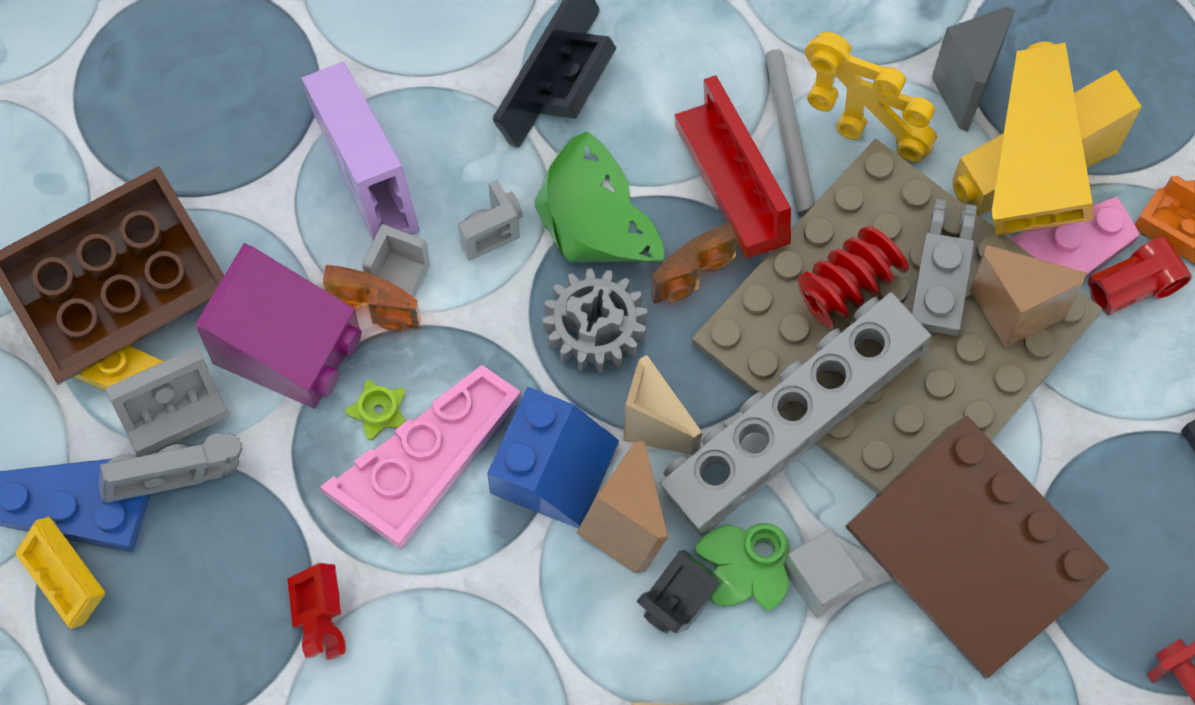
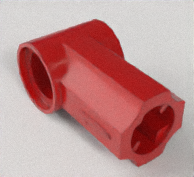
(1149, 271)

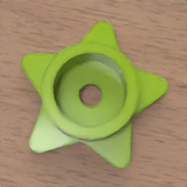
(376, 396)

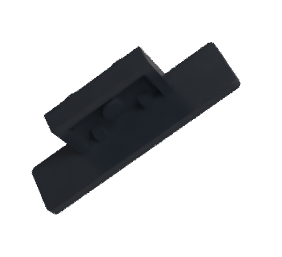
(557, 72)

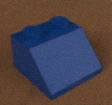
(552, 458)

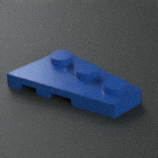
(73, 502)

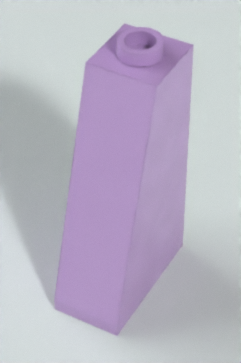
(360, 150)

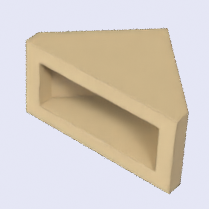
(657, 414)

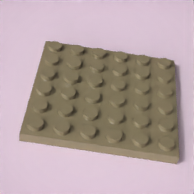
(968, 374)

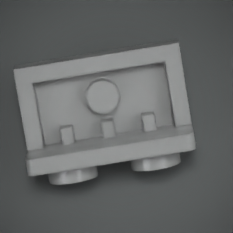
(167, 402)

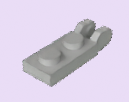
(944, 272)
(169, 468)

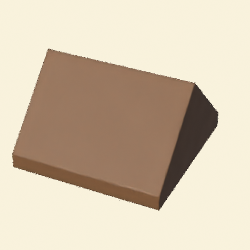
(1023, 293)
(627, 513)

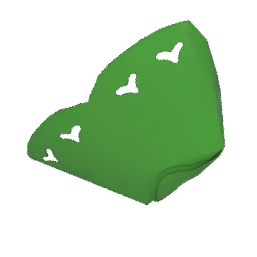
(590, 219)

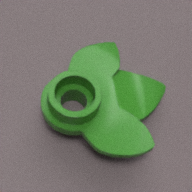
(744, 570)

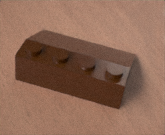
(108, 274)
(976, 546)

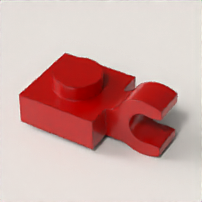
(313, 604)

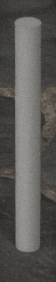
(790, 131)

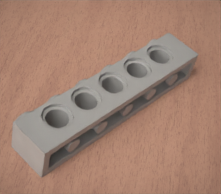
(882, 321)

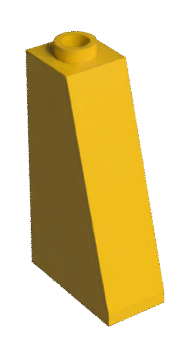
(1105, 118)
(1042, 152)

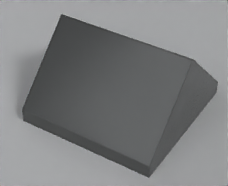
(968, 61)

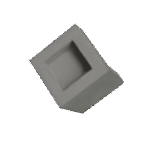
(398, 259)
(822, 571)

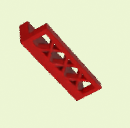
(735, 172)

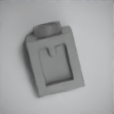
(491, 228)

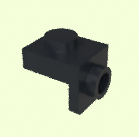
(679, 594)

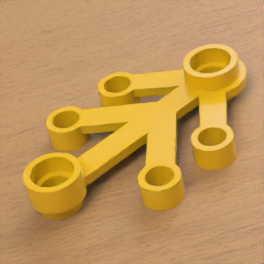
(831, 58)

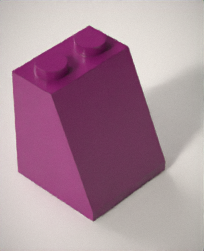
(278, 328)

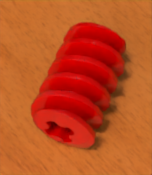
(848, 273)

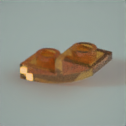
(681, 271)
(387, 303)

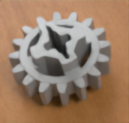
(612, 331)

